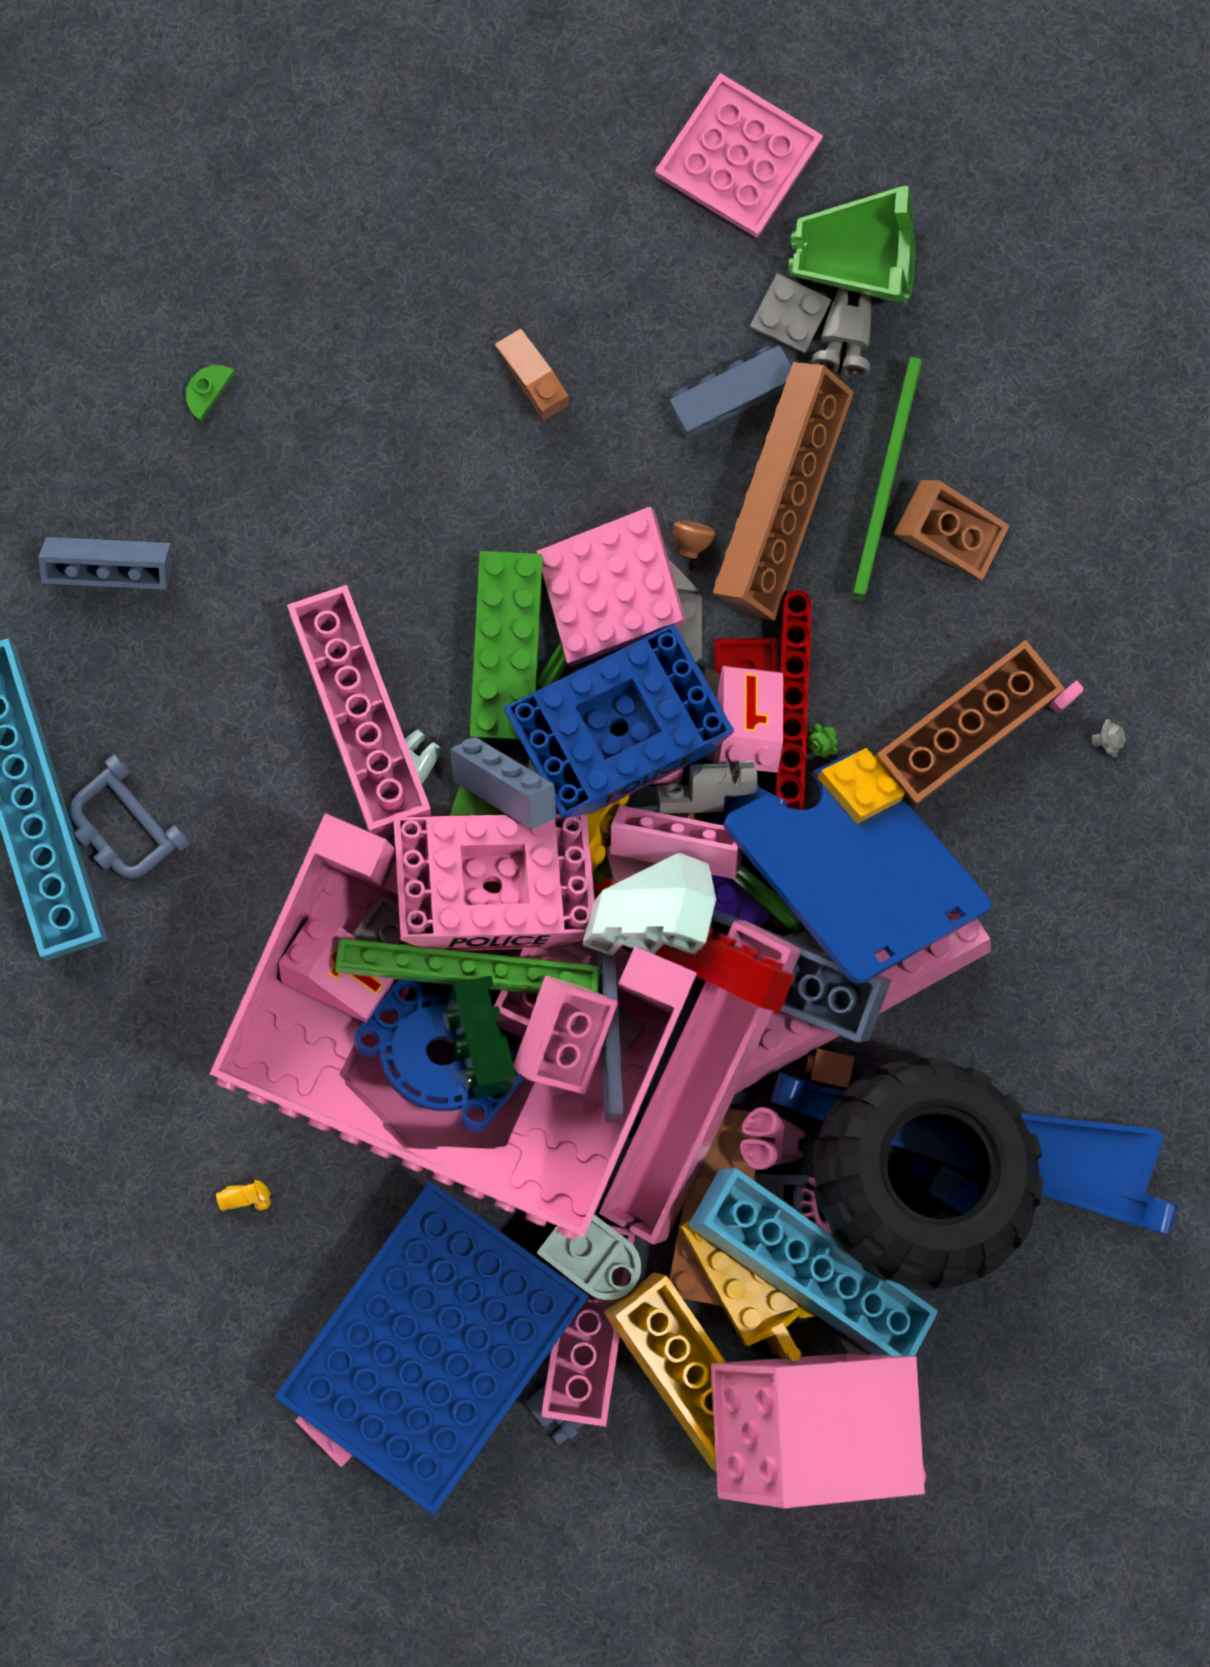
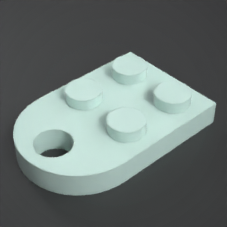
(593, 1259)

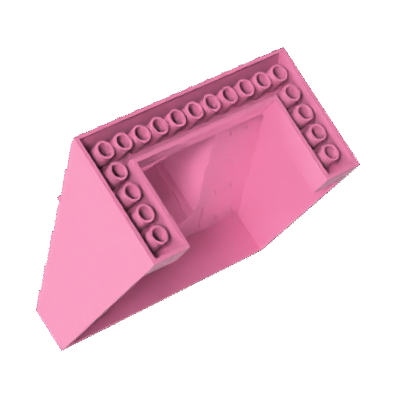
(544, 1146)

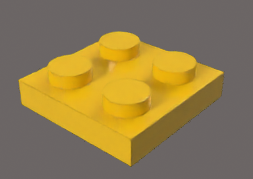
(861, 785)

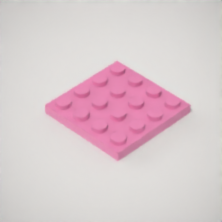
(738, 155)
(611, 586)

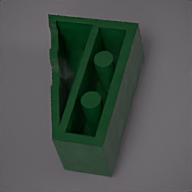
(479, 1039)

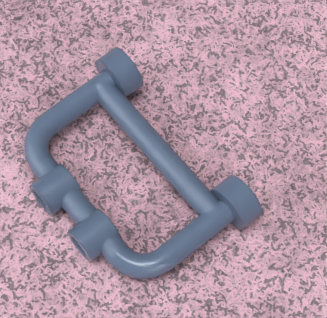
(88, 834)

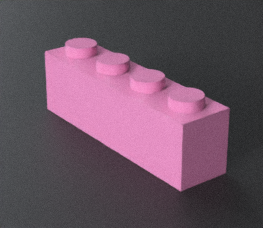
(658, 836)

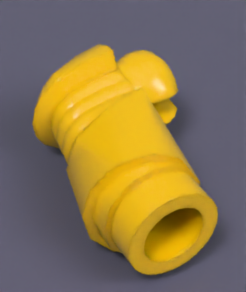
(241, 1196)

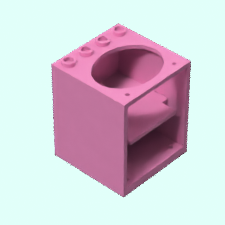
(817, 1429)

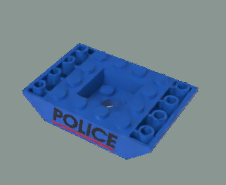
(645, 686)

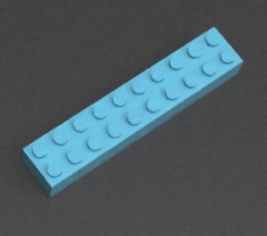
(39, 826)

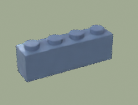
(730, 392)
(105, 563)
(503, 782)

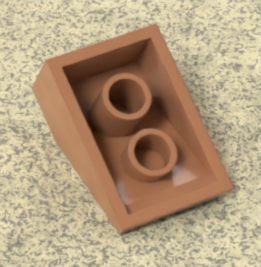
(951, 528)

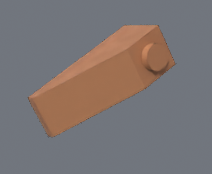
(533, 374)

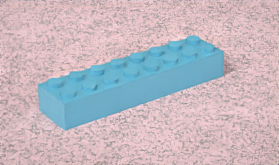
(810, 1266)

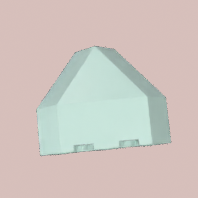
(655, 907)

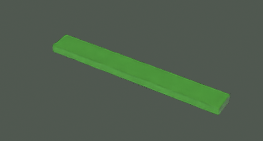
(886, 479)
(455, 966)

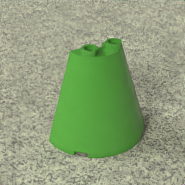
(860, 246)

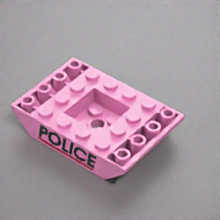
(540, 874)

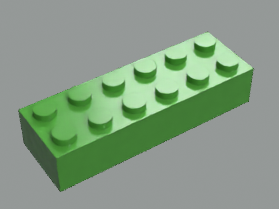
(505, 641)

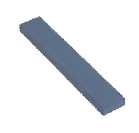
(611, 1047)

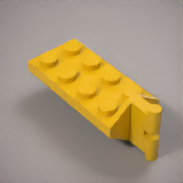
(750, 1301)

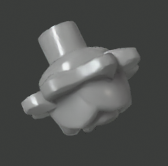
(1111, 738)

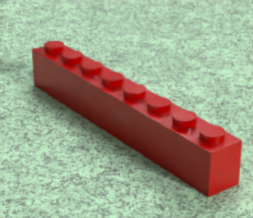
(729, 966)

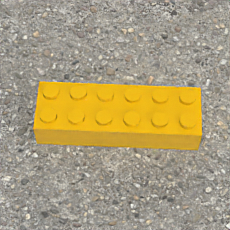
(672, 1354)

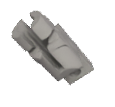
(707, 787)

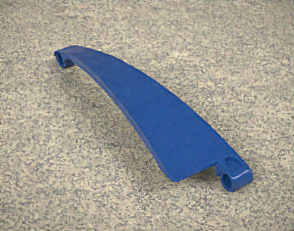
(1081, 1161)

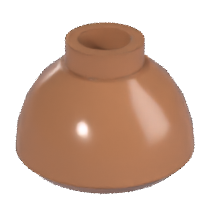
(692, 537)

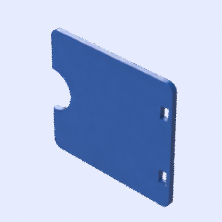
(861, 882)

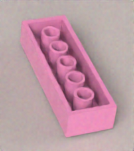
(585, 1360)

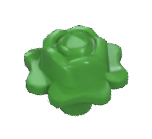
(821, 740)

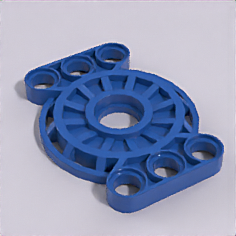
(424, 1082)

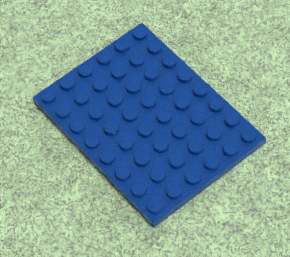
(431, 1347)

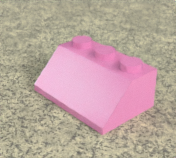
(564, 1035)

